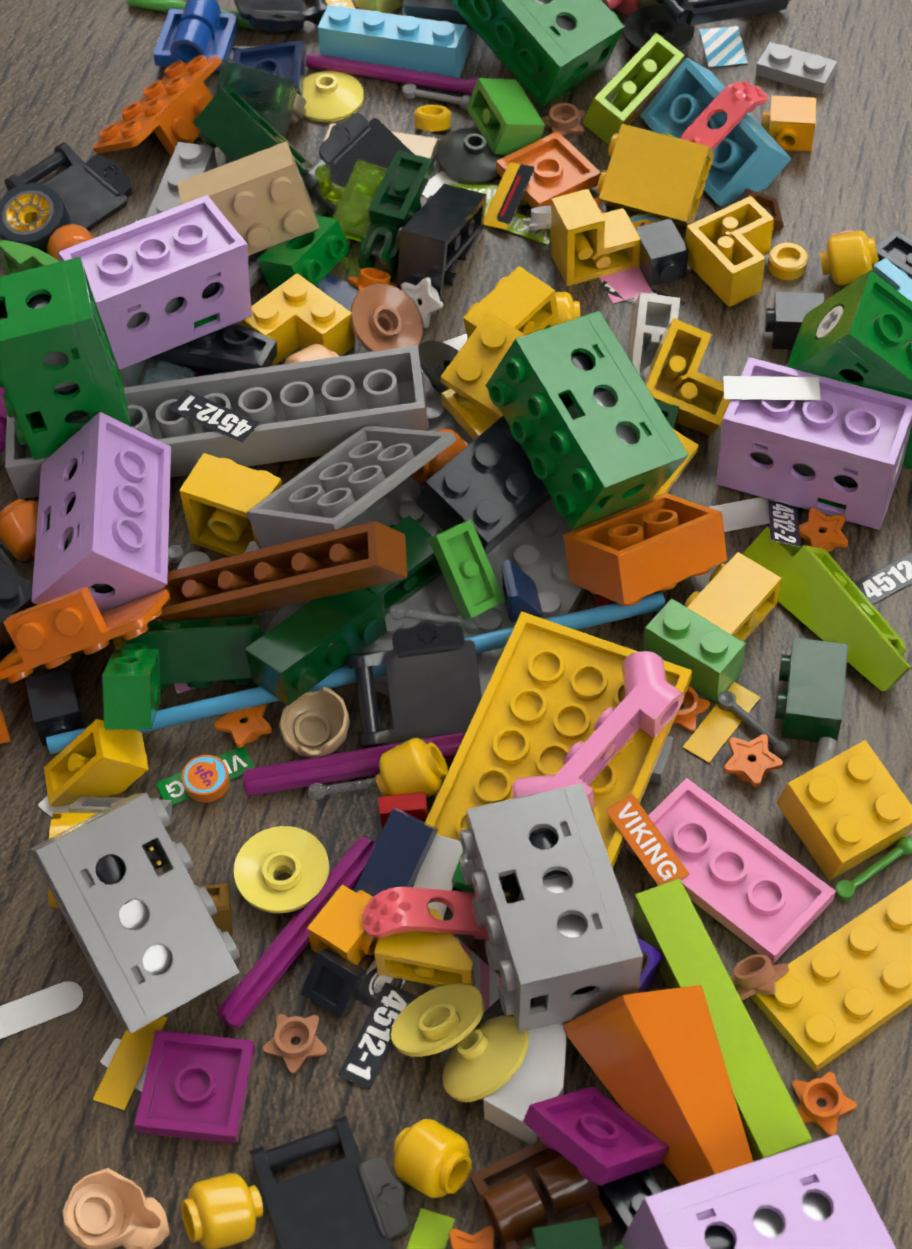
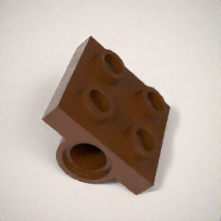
(535, 1191)

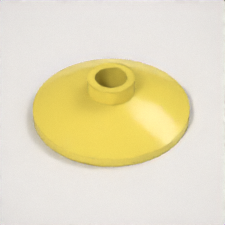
(331, 96)
(277, 852)
(437, 1020)
(485, 1059)

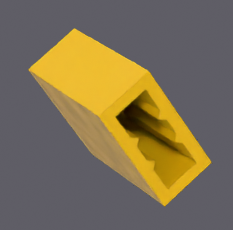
(655, 175)

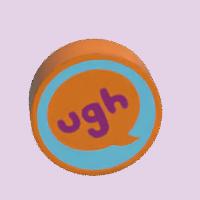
(205, 778)

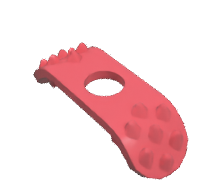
(736, 102)
(406, 910)

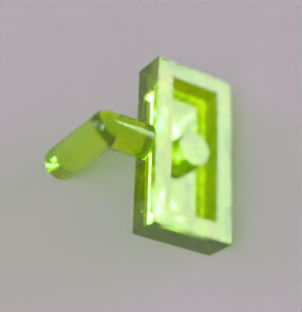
(353, 199)

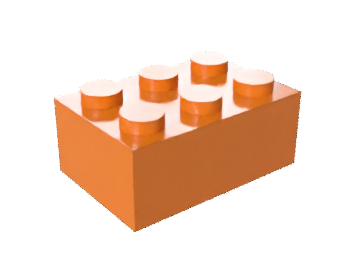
(645, 548)

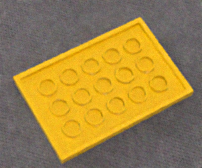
(534, 710)

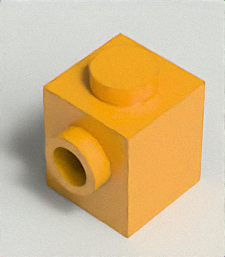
(791, 122)
(341, 926)

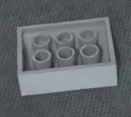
(344, 483)

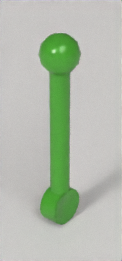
(845, 889)

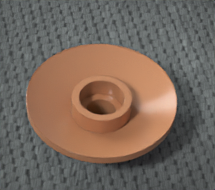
(393, 311)

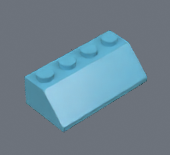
(395, 40)
(742, 159)

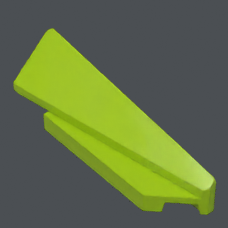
(833, 607)

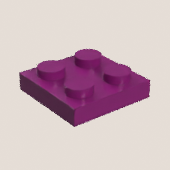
(195, 1087)
(595, 1135)

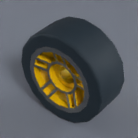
(32, 215)

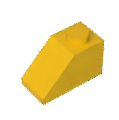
(96, 764)
(424, 957)

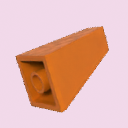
(669, 1075)

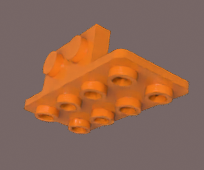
(166, 108)
(72, 624)

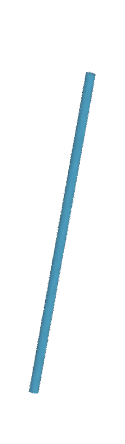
(344, 675)

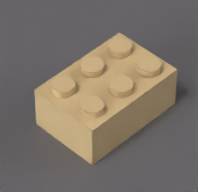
(258, 197)

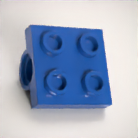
(196, 32)

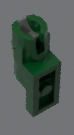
(392, 208)

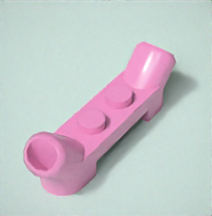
(647, 705)

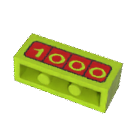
(632, 88)

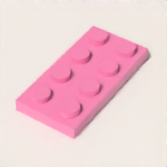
(739, 872)

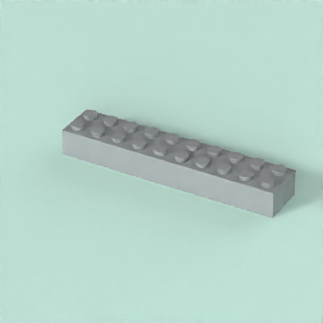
(299, 406)

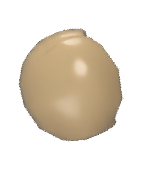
(315, 723)

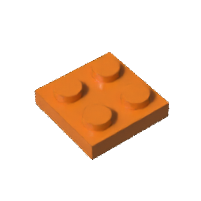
(557, 169)

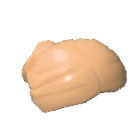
(112, 1213)

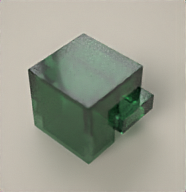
(266, 92)

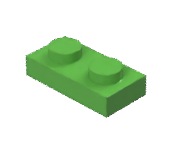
(466, 570)

